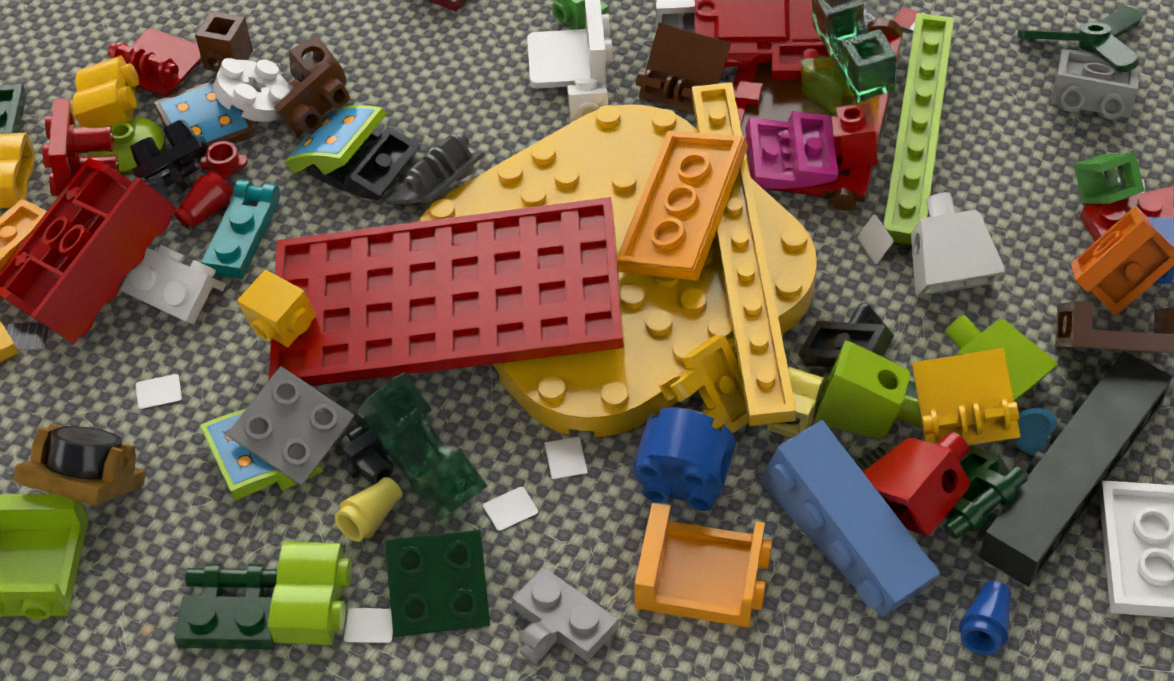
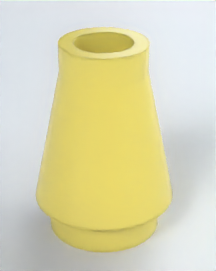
(365, 511)

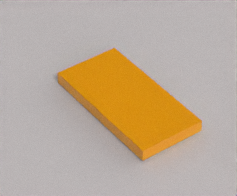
(682, 205)

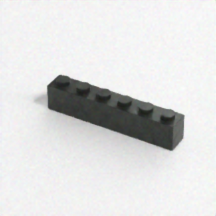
(1072, 469)

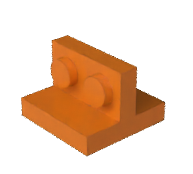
(1124, 261)

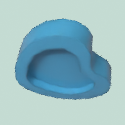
(1034, 428)

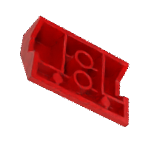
(84, 249)

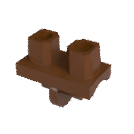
(311, 100)

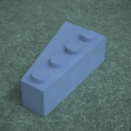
(847, 519)

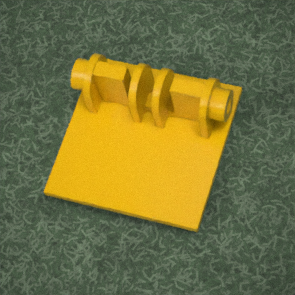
(967, 397)

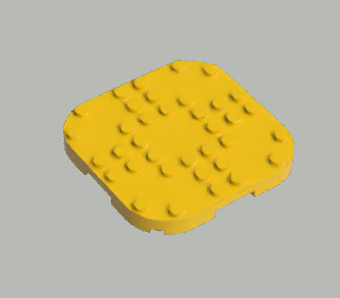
(661, 316)

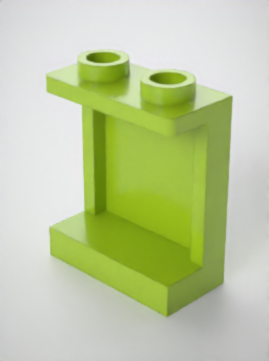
(39, 553)

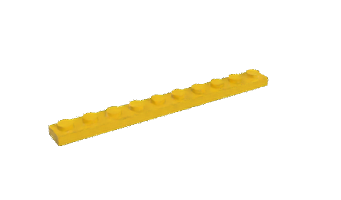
(747, 276)

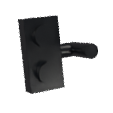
(827, 337)

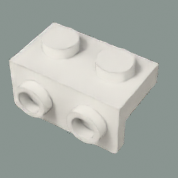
(170, 284)

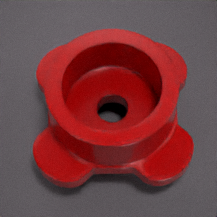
(223, 159)

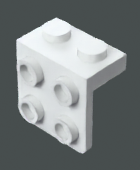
(571, 55)

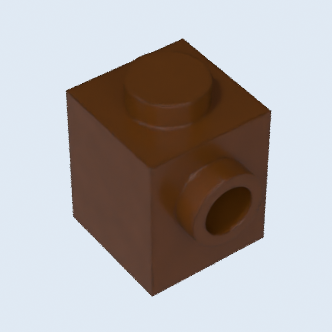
(222, 38)

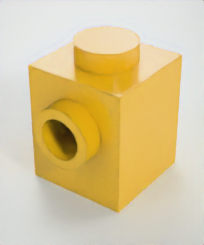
(276, 309)

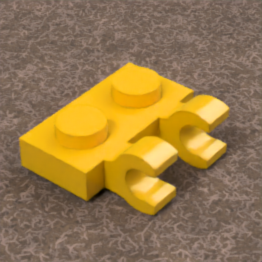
(717, 377)

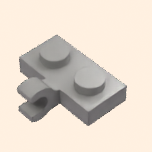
(561, 615)

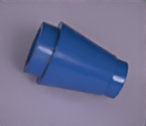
(986, 622)

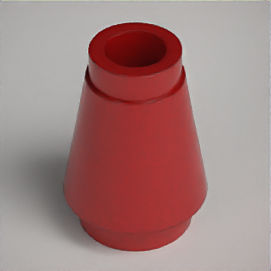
(204, 200)

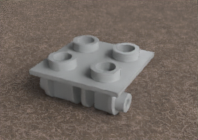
(291, 426)

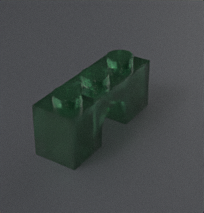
(860, 56)
(403, 426)

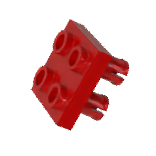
(68, 143)

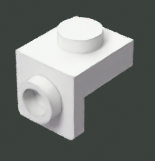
(586, 97)

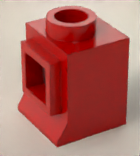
(854, 137)

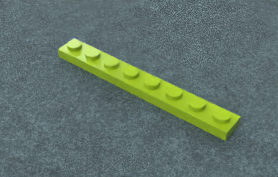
(918, 126)

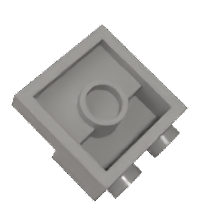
(1094, 85)

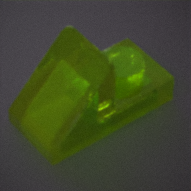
(824, 82)

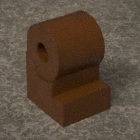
(302, 69)

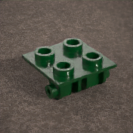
(437, 583)

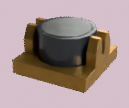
(80, 464)

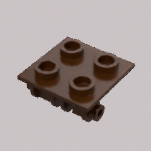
(680, 62)

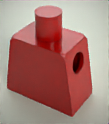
(922, 480)

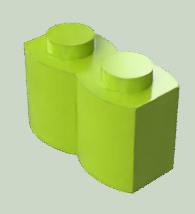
(308, 593)

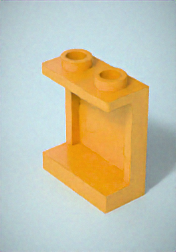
(700, 570)

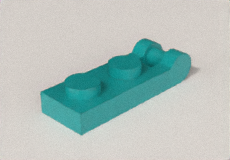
(241, 229)

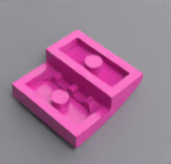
(791, 151)

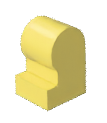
(807, 393)

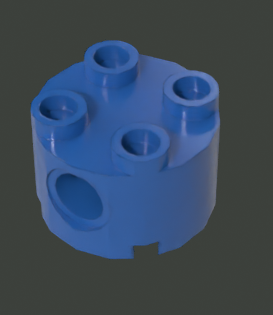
(683, 458)

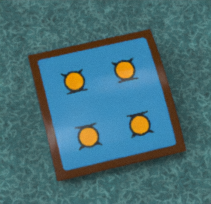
(205, 116)

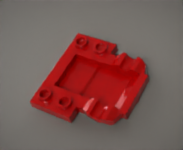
(762, 33)

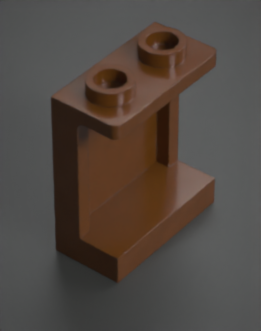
(1076, 331)

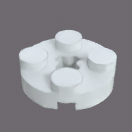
(251, 87)

